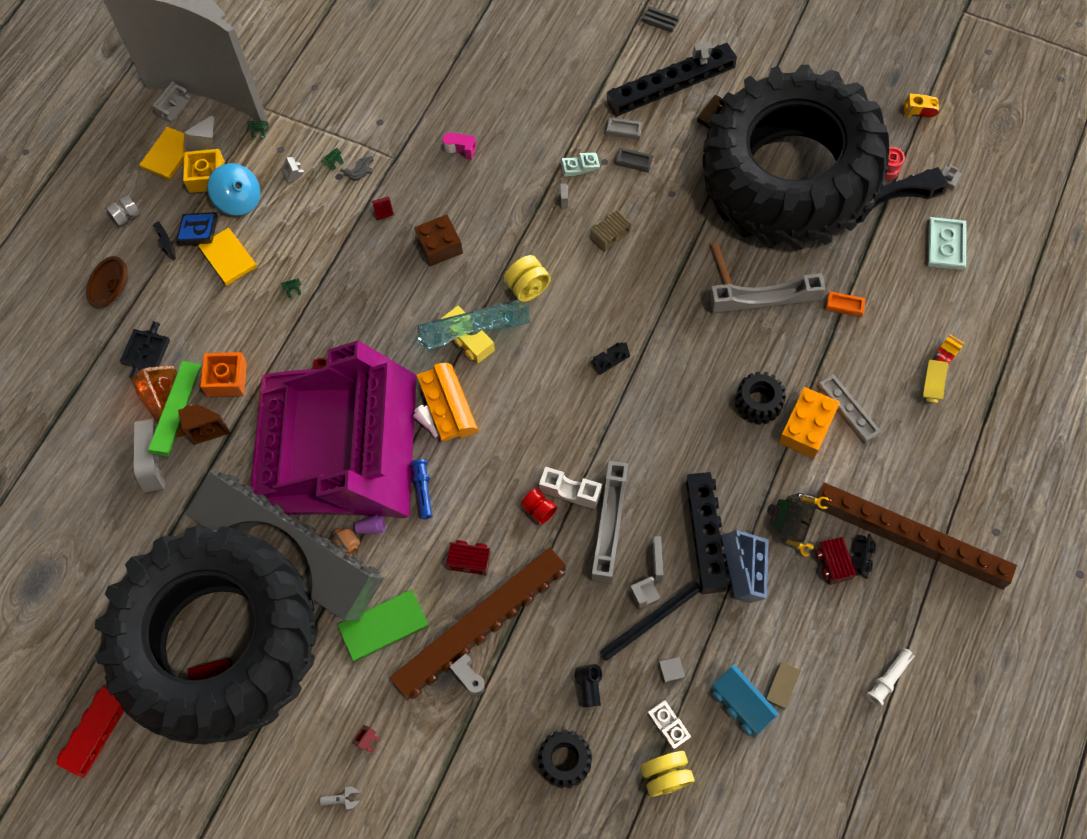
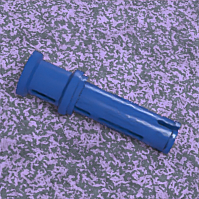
(421, 481)

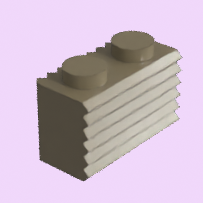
(610, 230)

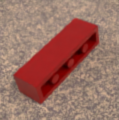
(91, 734)

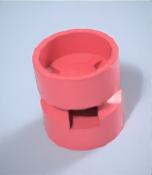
(896, 160)

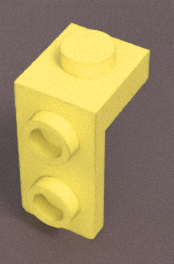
(935, 381)

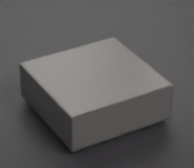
(564, 196)
(672, 670)

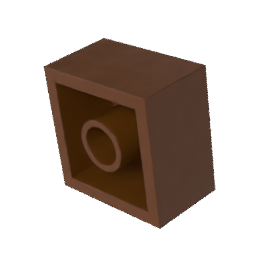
(438, 240)

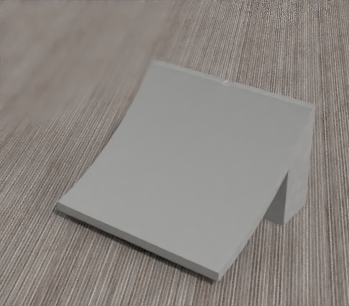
(187, 46)

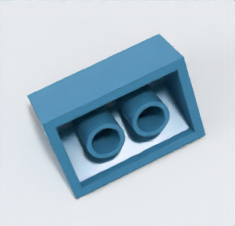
(743, 701)

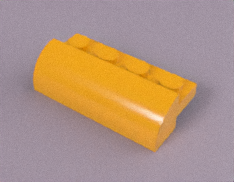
(447, 402)

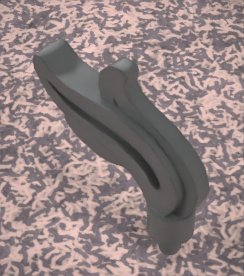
(360, 170)

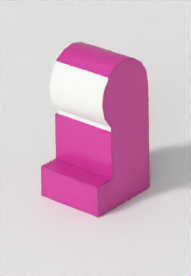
(459, 143)

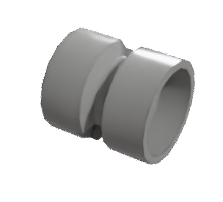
(123, 210)

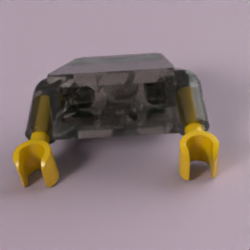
(793, 518)

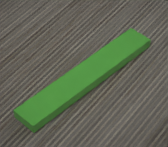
(178, 399)

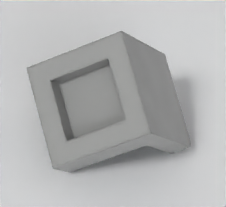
(644, 593)

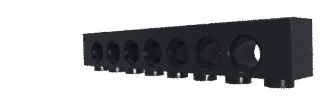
(669, 80)

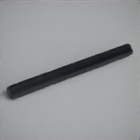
(649, 621)

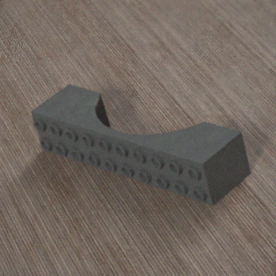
(338, 579)

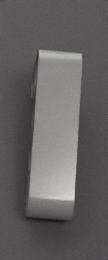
(145, 464)

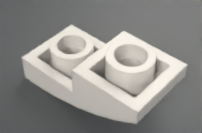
(668, 724)

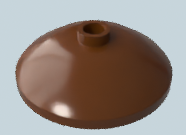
(106, 282)

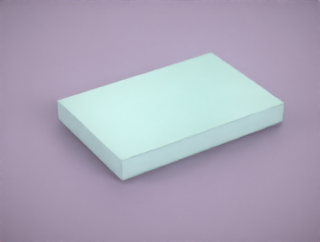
(946, 243)

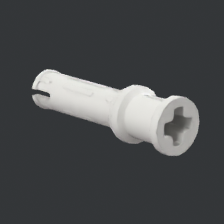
(885, 684)

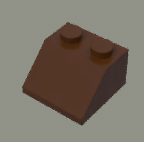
(202, 424)

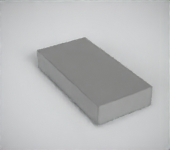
(624, 128)
(657, 558)

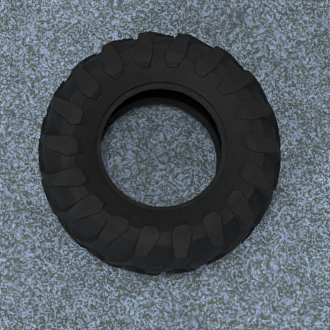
(805, 107)
(153, 596)

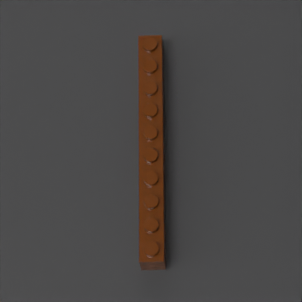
(916, 536)
(478, 624)

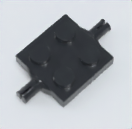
(144, 349)

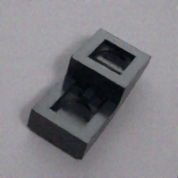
(165, 241)

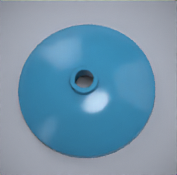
(226, 196)

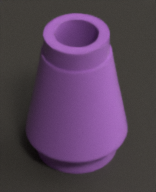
(371, 525)

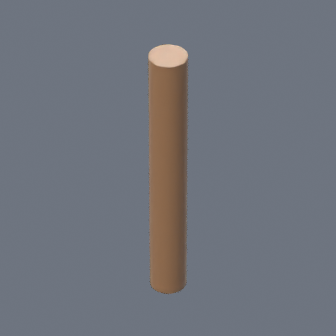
(721, 264)

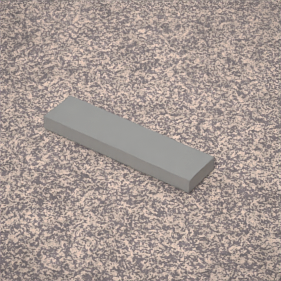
(850, 409)

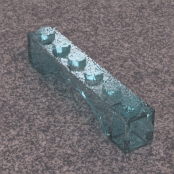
(447, 329)

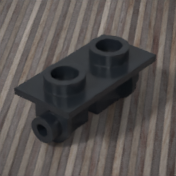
(615, 355)
(864, 547)

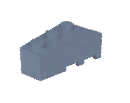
(747, 565)

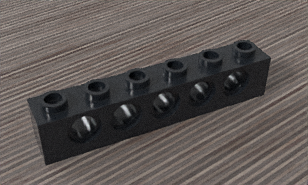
(708, 582)

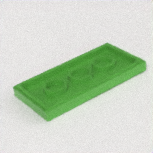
(383, 625)

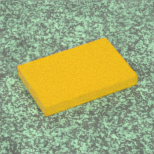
(165, 154)
(228, 256)

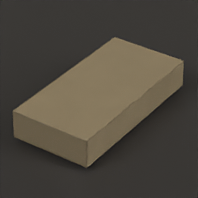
(783, 685)

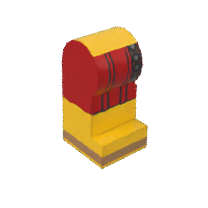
(921, 105)
(948, 350)

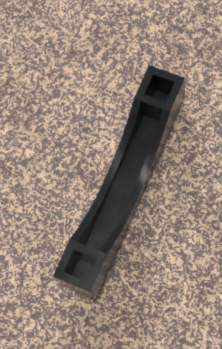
(923, 185)

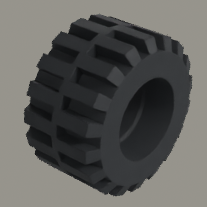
(764, 384)
(557, 741)

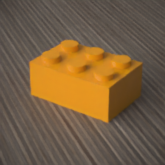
(809, 422)

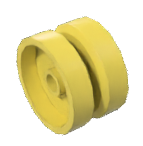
(527, 278)
(668, 777)

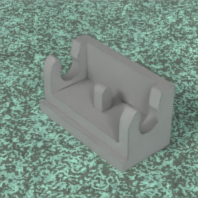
(171, 102)

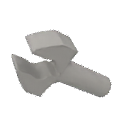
(341, 799)

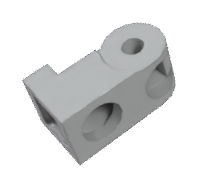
(471, 681)

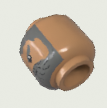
(346, 539)

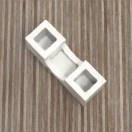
(581, 493)

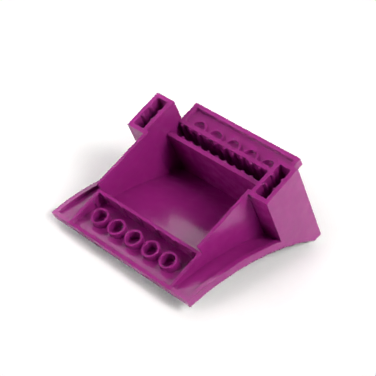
(337, 436)

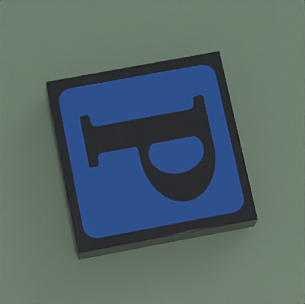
(197, 228)

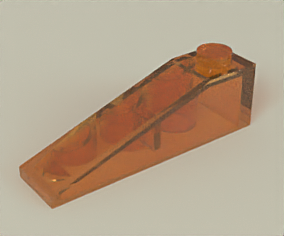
(153, 389)

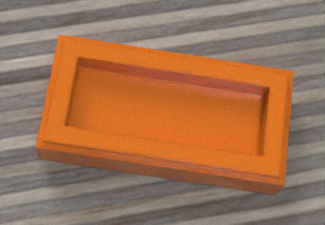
(845, 304)

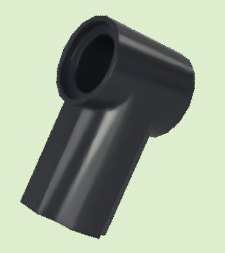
(589, 677)

